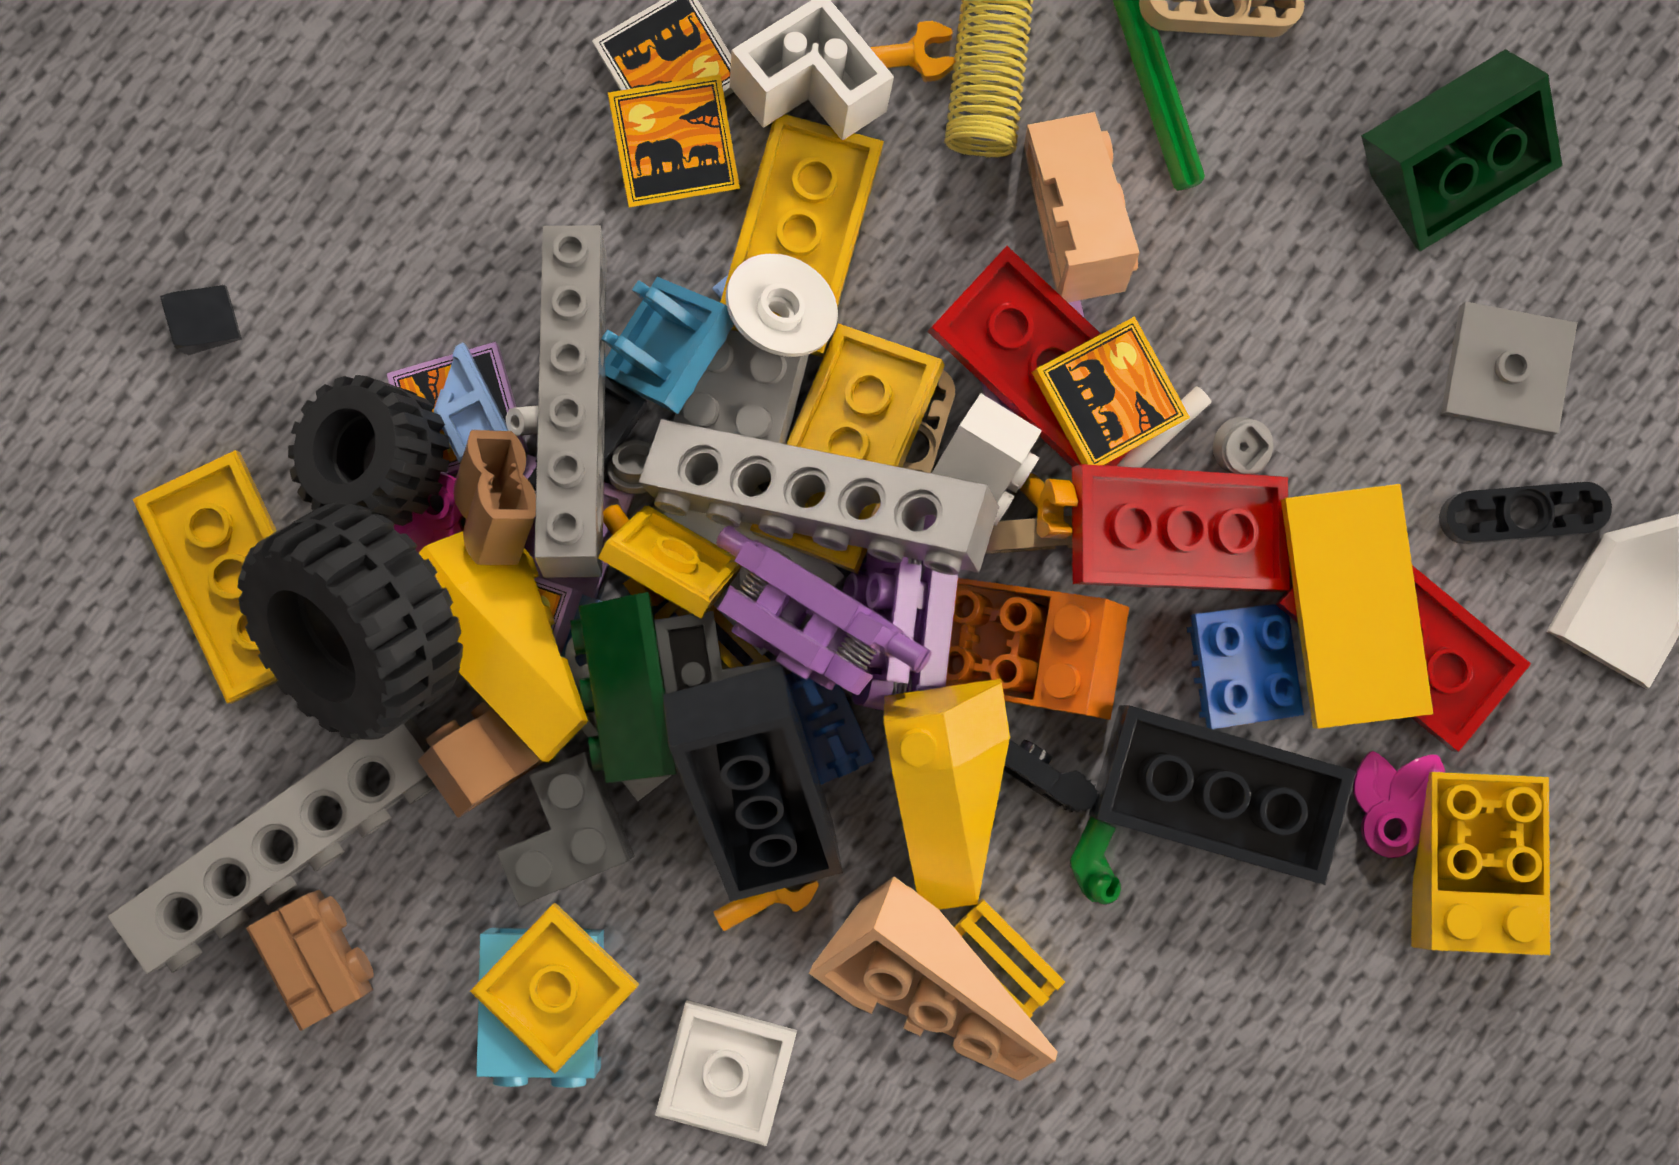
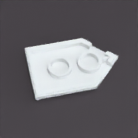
(1626, 600)

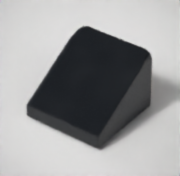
(200, 318)

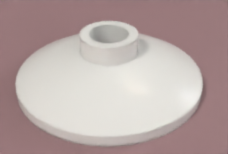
(792, 291)

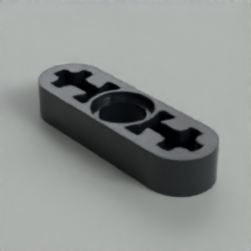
(1563, 494)

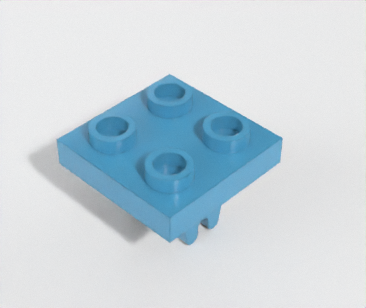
(667, 343)

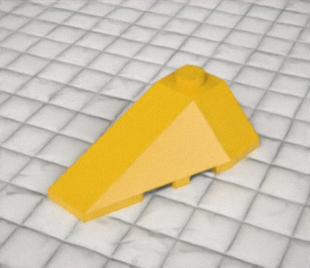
(510, 645)
(947, 778)

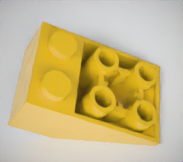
(1483, 865)

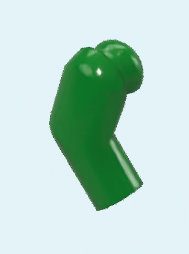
(1091, 866)

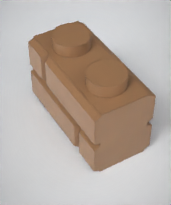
(311, 958)

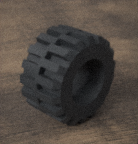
(335, 436)

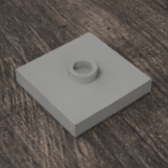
(1509, 368)

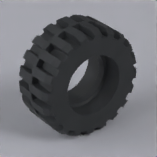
(350, 620)

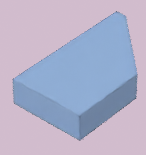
(466, 402)

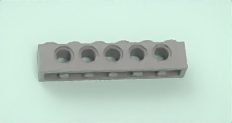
(571, 402)
(687, 453)
(152, 919)

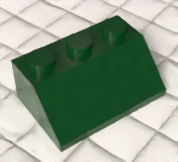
(1465, 147)
(624, 688)

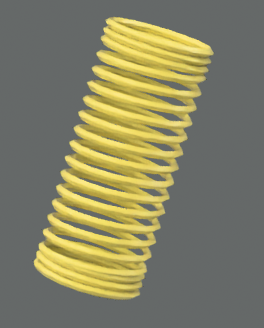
(989, 124)

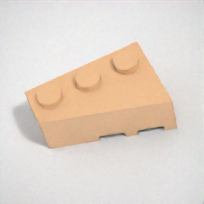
(1080, 207)

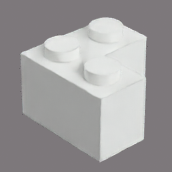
(815, 59)
(991, 450)

